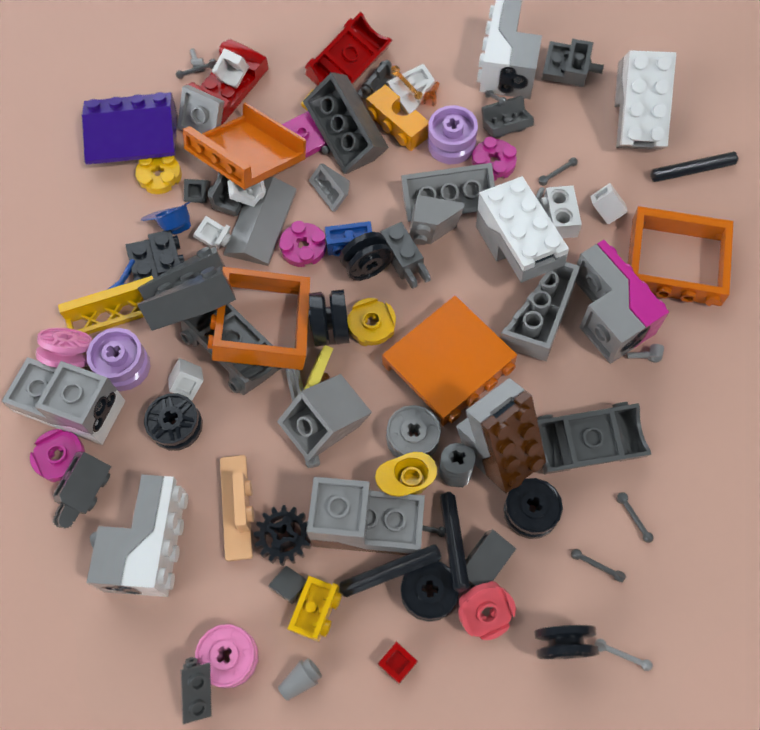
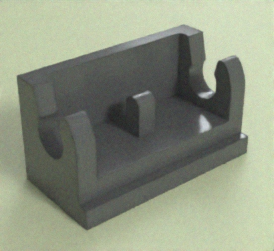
(488, 558)

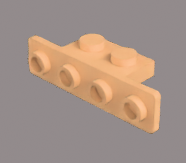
(236, 508)

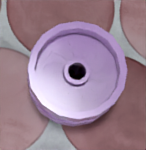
(452, 134)
(119, 357)

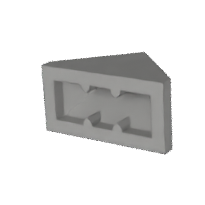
(330, 186)

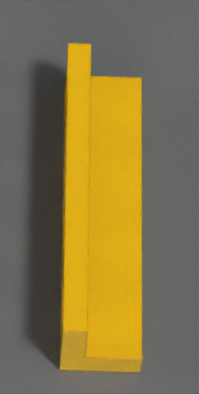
(107, 301)

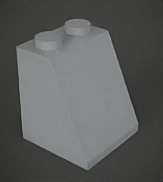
(323, 416)

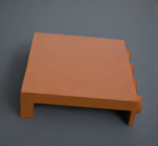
(247, 147)
(450, 359)

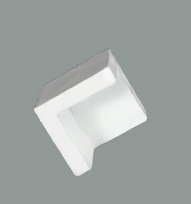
(230, 68)
(609, 203)
(185, 378)

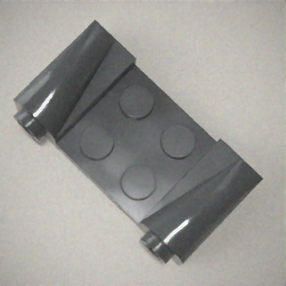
(236, 329)
(592, 438)

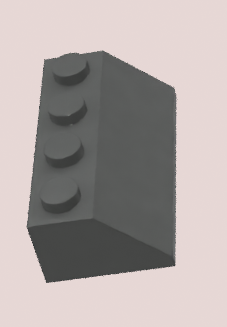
(345, 123)

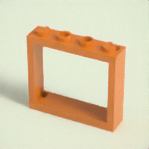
(691, 226)
(264, 354)

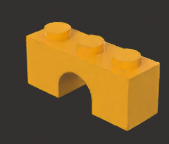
(407, 129)

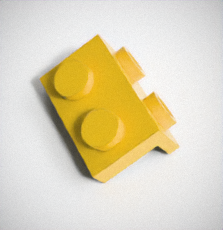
(314, 609)

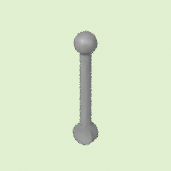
(645, 664)

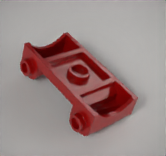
(349, 52)
(234, 96)

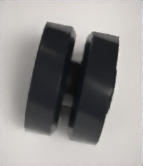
(328, 318)

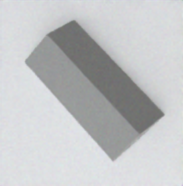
(451, 184)
(261, 225)

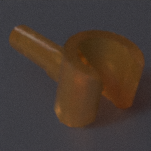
(432, 94)

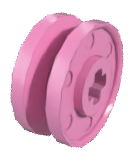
(62, 345)
(243, 656)

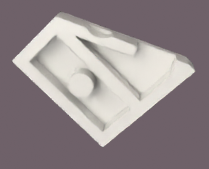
(420, 79)

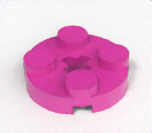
(496, 148)
(301, 232)
(45, 449)

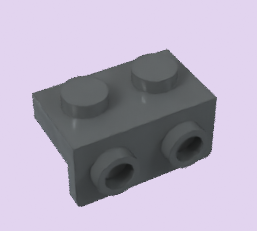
(504, 119)
(219, 197)

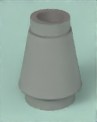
(300, 679)

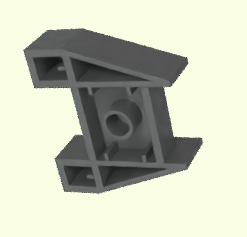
(186, 290)

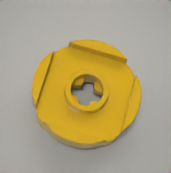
(160, 184)
(368, 334)

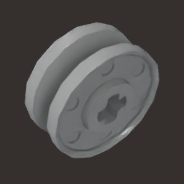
(412, 420)

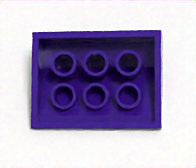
(129, 128)

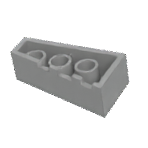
(539, 318)

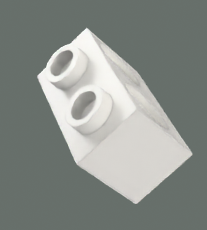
(564, 212)

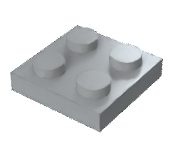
(199, 110)

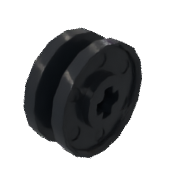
(366, 256)
(183, 431)
(546, 516)
(416, 600)
(566, 642)

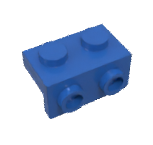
(340, 235)

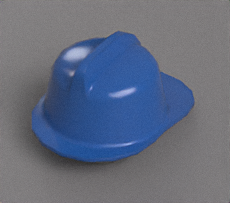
(174, 219)

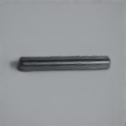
(694, 166)
(454, 542)
(390, 570)

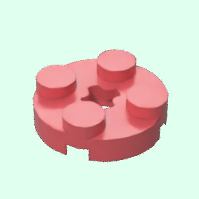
(479, 598)

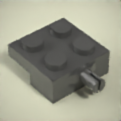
(570, 62)

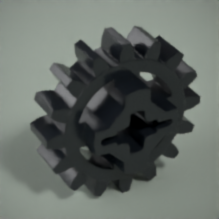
(278, 546)

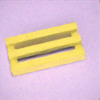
(319, 367)

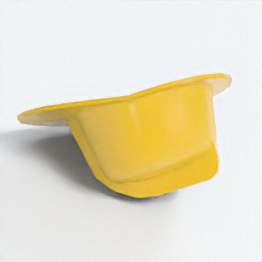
(406, 474)

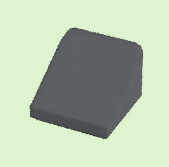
(196, 190)
(288, 584)

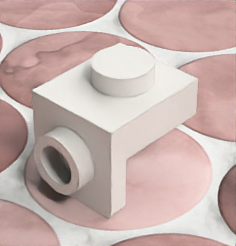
(248, 196)
(213, 233)

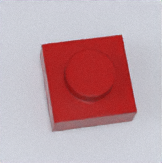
(397, 662)

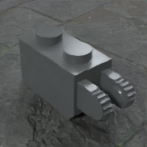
(406, 256)
(79, 488)

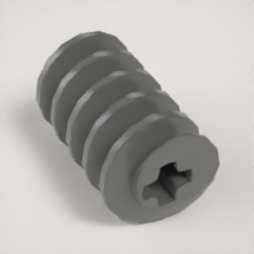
(457, 465)

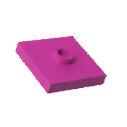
(307, 129)

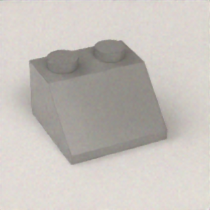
(433, 218)

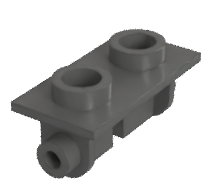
(377, 79)
(195, 691)

